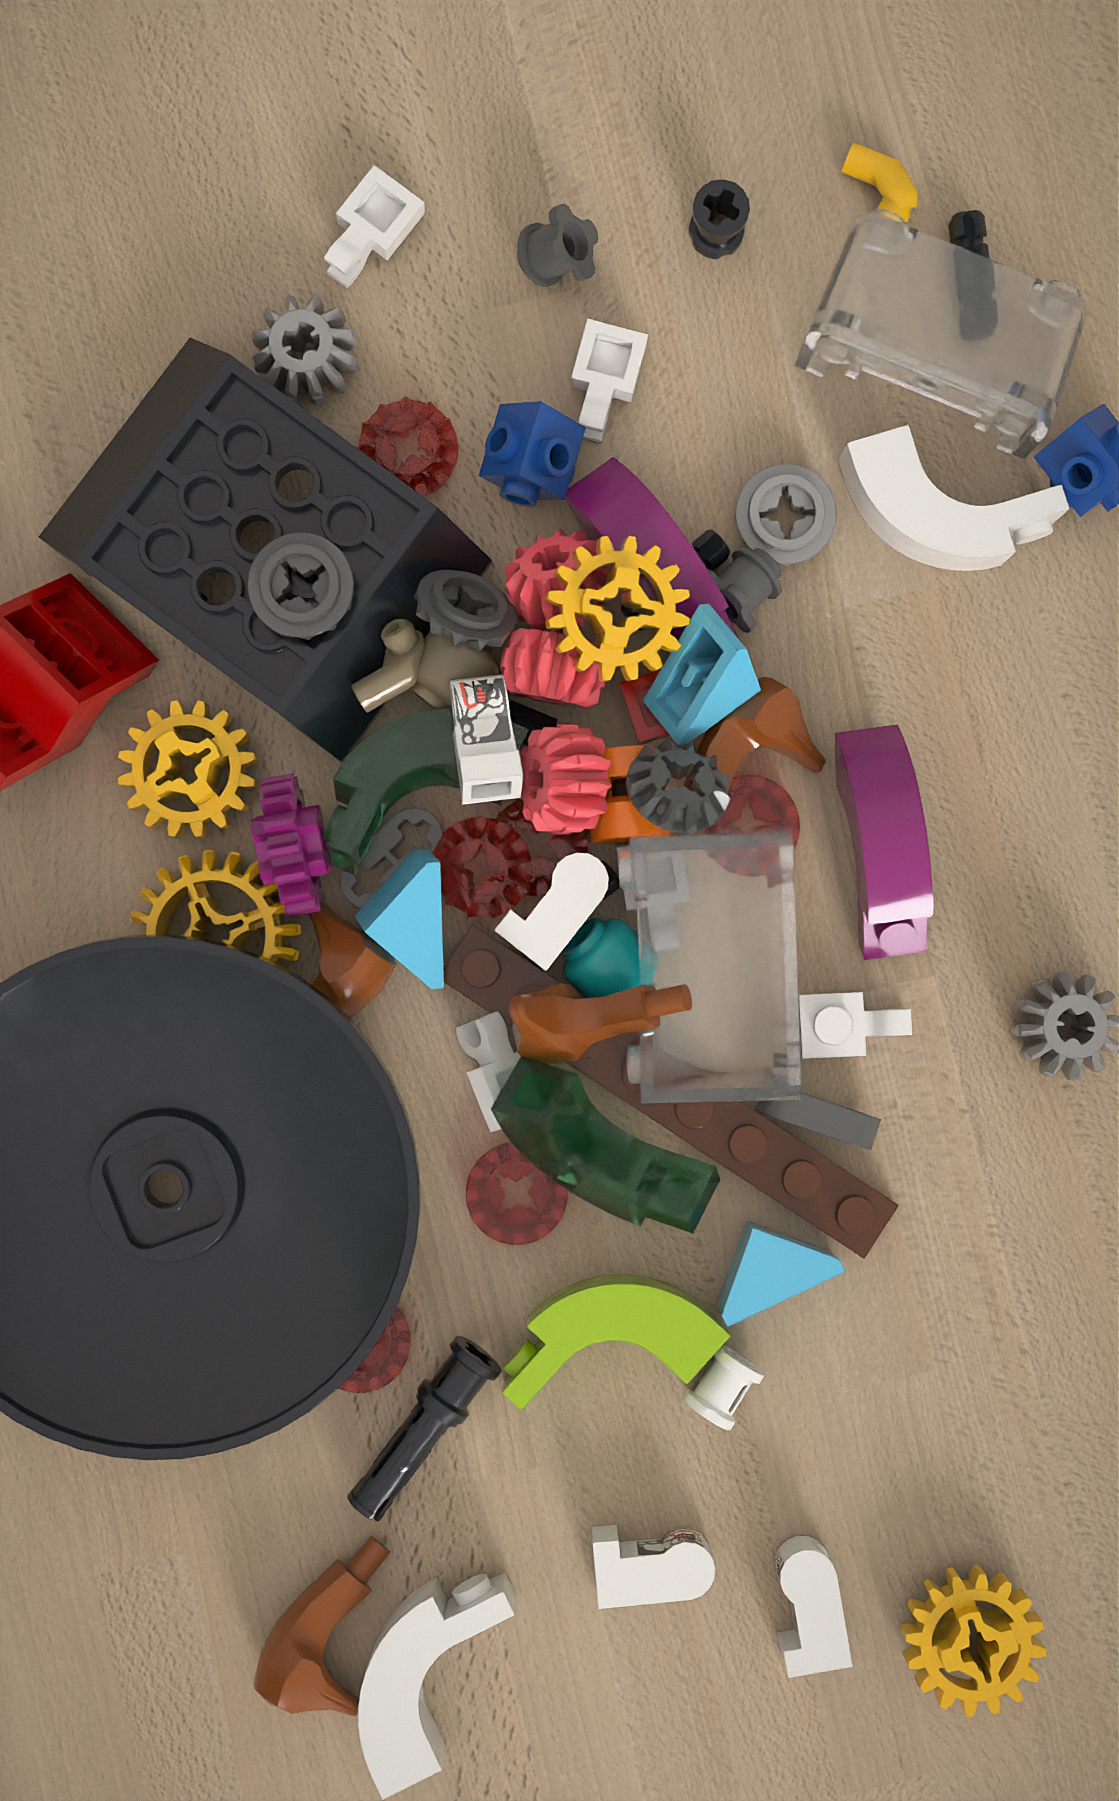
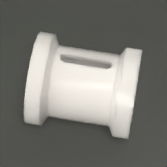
(723, 1387)

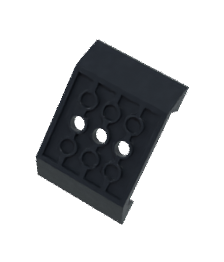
(201, 467)

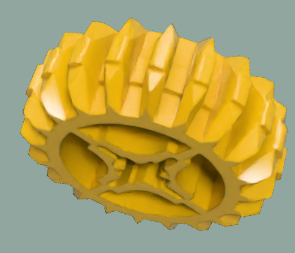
(205, 909)

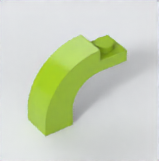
(613, 1309)

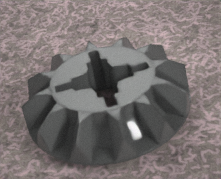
(309, 556)
(481, 611)
(679, 808)

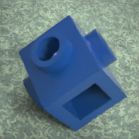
(531, 452)
(1086, 461)

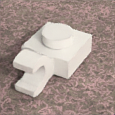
(376, 219)
(606, 369)
(838, 1024)
(488, 1044)

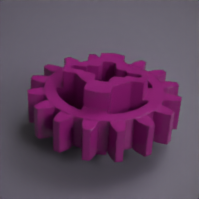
(291, 844)

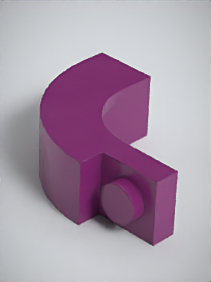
(620, 506)
(887, 840)

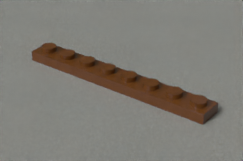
(721, 1130)

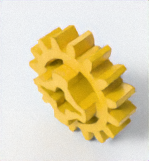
(621, 579)
(173, 747)
(948, 1643)

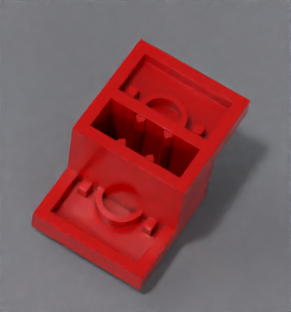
(58, 672)

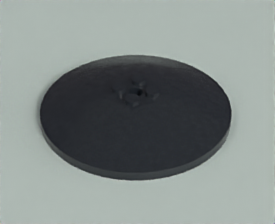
(295, 1220)

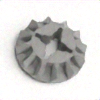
(805, 494)

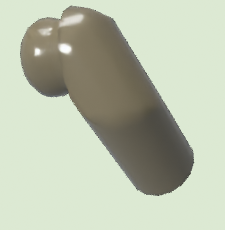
(399, 667)

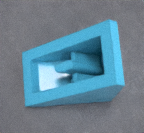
(702, 679)
(407, 917)
(770, 1270)

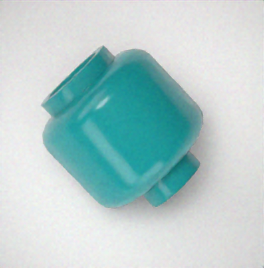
(602, 958)

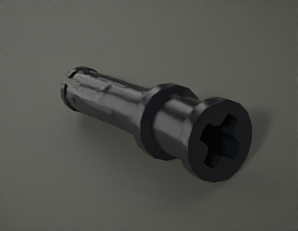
(439, 1406)

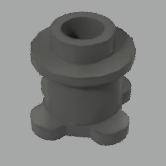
(557, 248)
(747, 583)

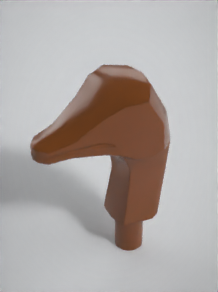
(765, 721)
(351, 962)
(561, 1024)
(292, 1660)

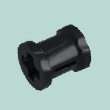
(713, 199)

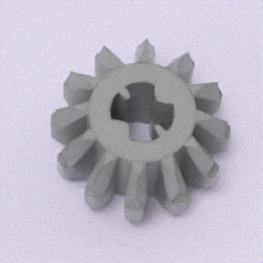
(292, 333)
(1091, 1032)

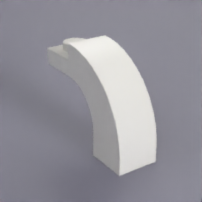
(928, 525)
(393, 1716)

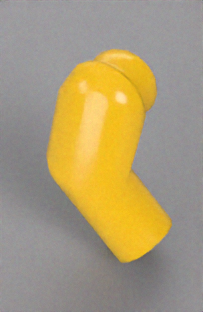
(887, 175)

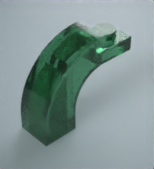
(383, 769)
(568, 1139)

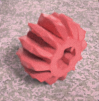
(533, 576)
(539, 673)
(564, 779)

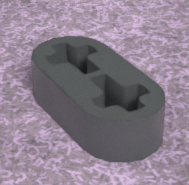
(384, 844)
(825, 1119)

